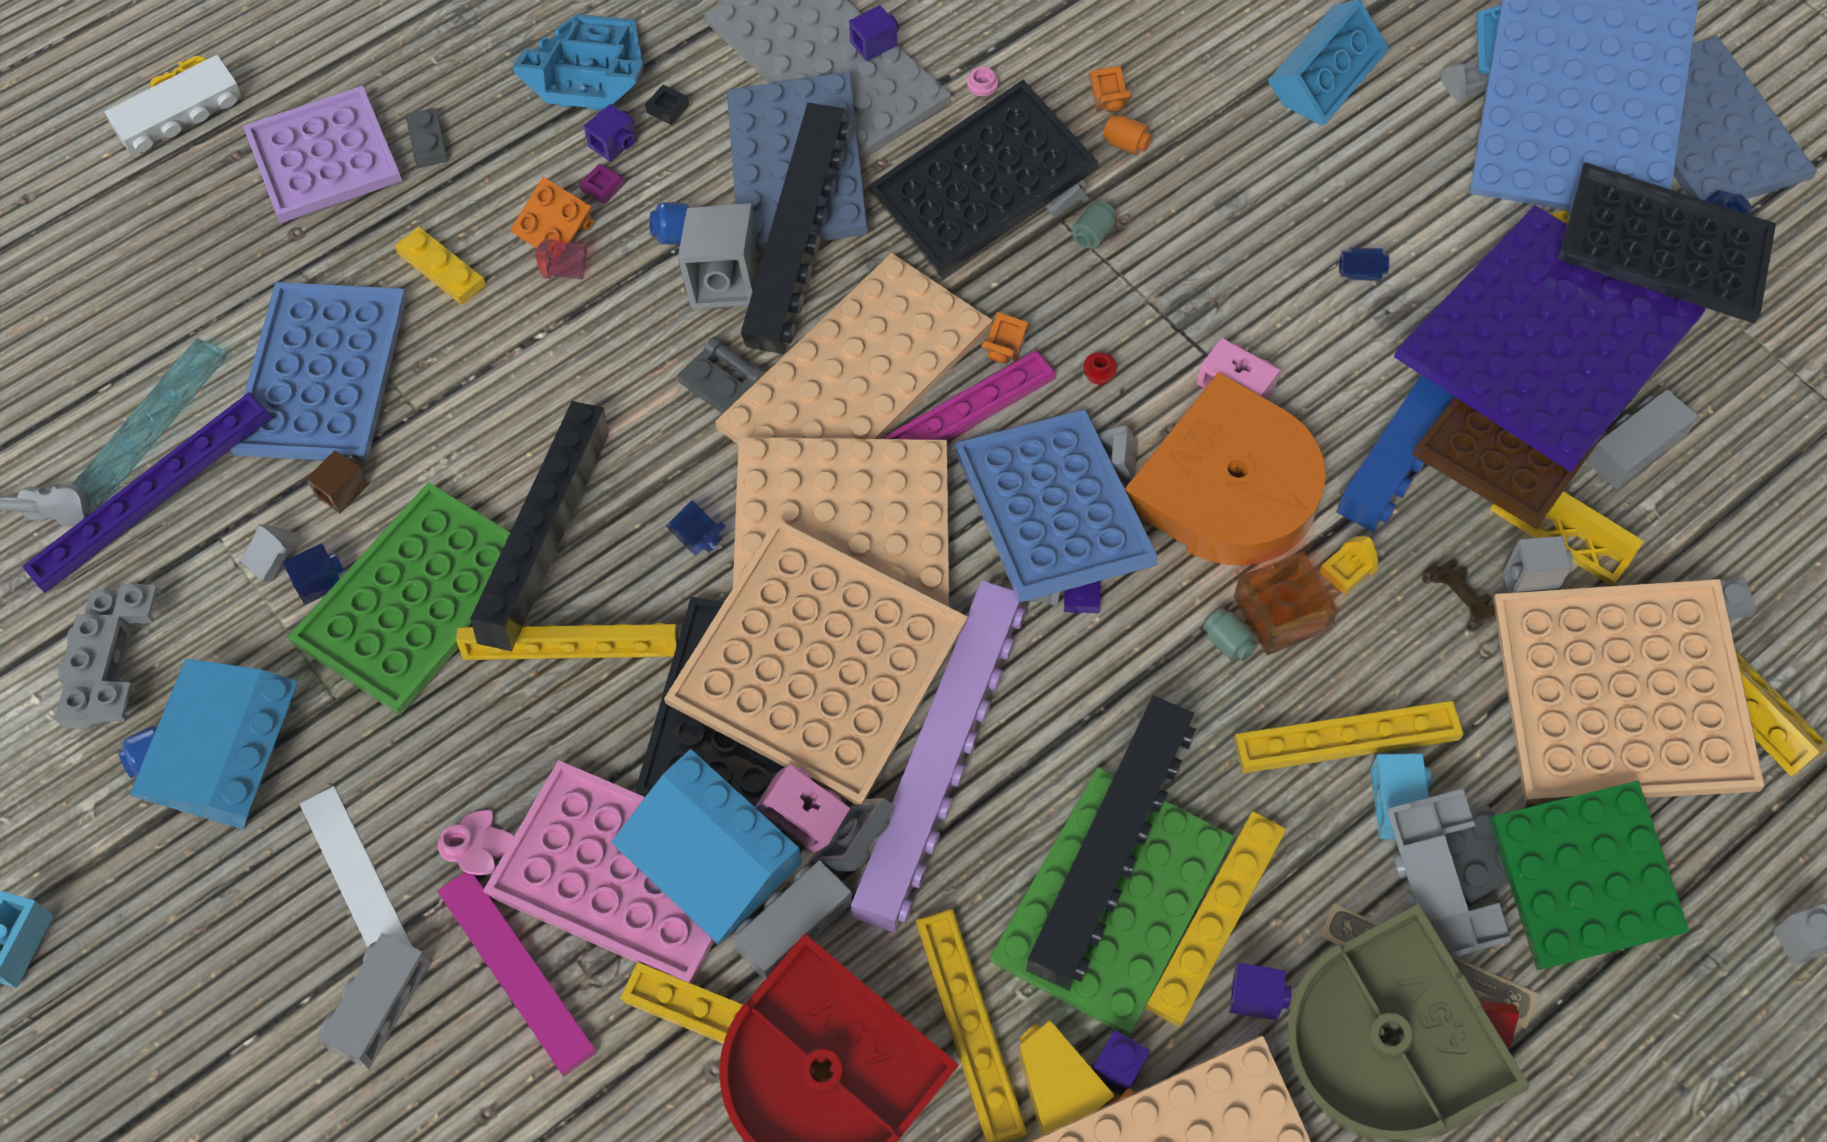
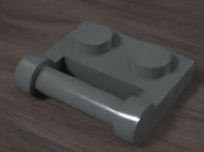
(712, 382)

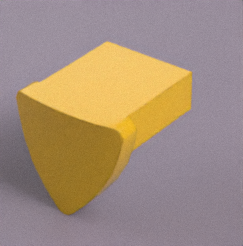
(1351, 564)

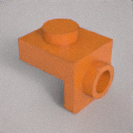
(1109, 89)
(1005, 338)

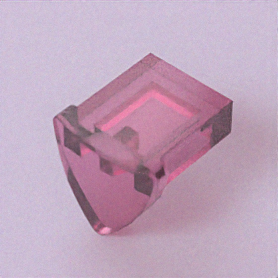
(561, 259)

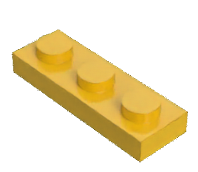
(440, 265)

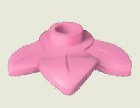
(478, 843)

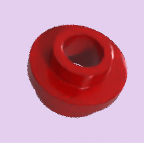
(1099, 375)

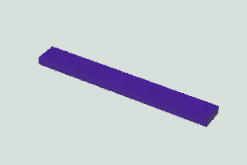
(146, 492)

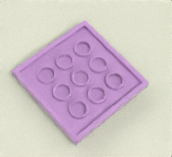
(321, 154)

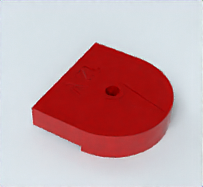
(821, 1013)

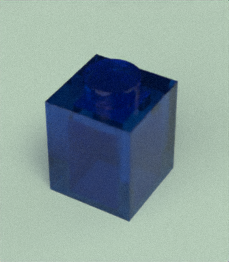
(313, 572)

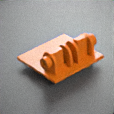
(552, 215)

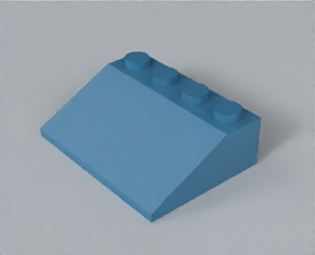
(215, 740)
(706, 847)

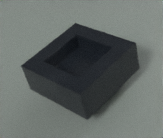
(667, 104)

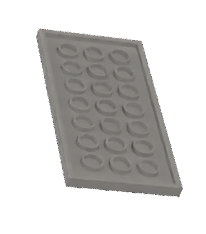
(813, 39)

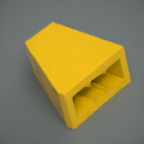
(1058, 1079)

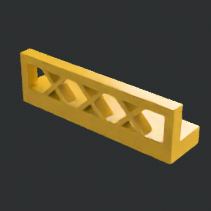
(1592, 528)
(1777, 724)

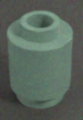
(1094, 225)
(1230, 635)

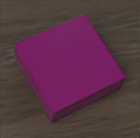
(602, 183)

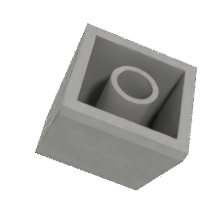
(719, 255)

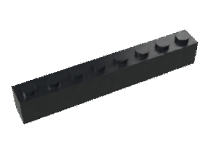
(796, 228)
(539, 527)
(1110, 845)

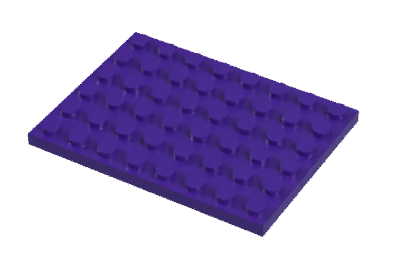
(1546, 341)

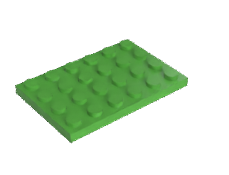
(404, 598)
(1148, 920)

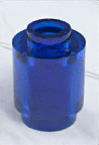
(1363, 264)

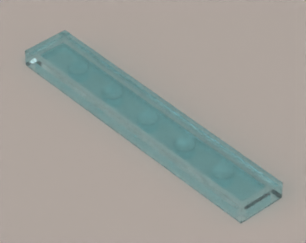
(149, 421)

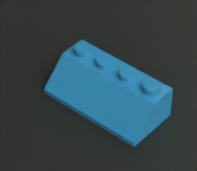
(1329, 62)

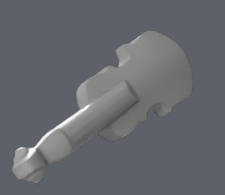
(64, 504)

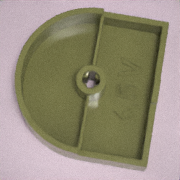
(1448, 1051)

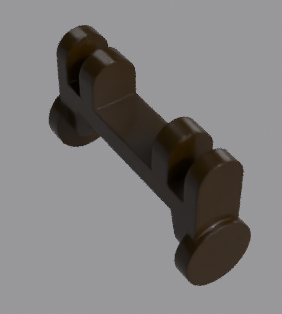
(1454, 579)

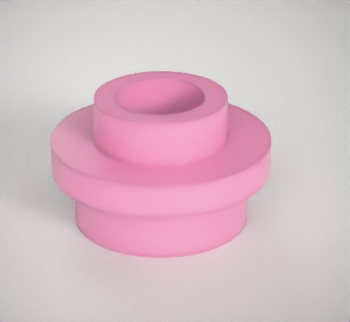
(982, 81)

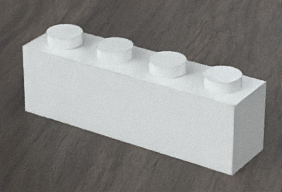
(173, 105)

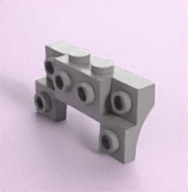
(98, 654)
(1433, 877)

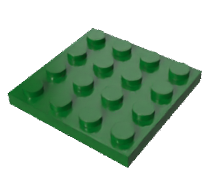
(1588, 875)

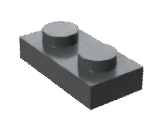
(426, 137)

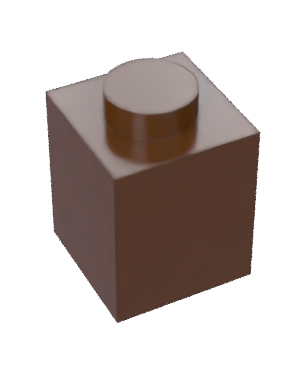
(338, 481)

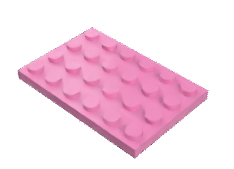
(578, 881)

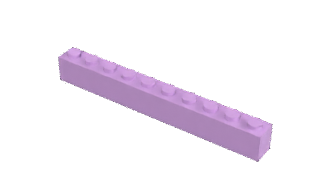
(937, 759)

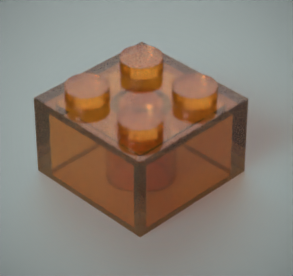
(1285, 603)

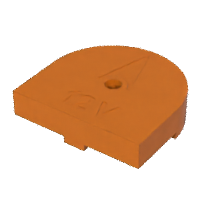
(1232, 478)

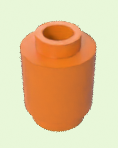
(1127, 134)

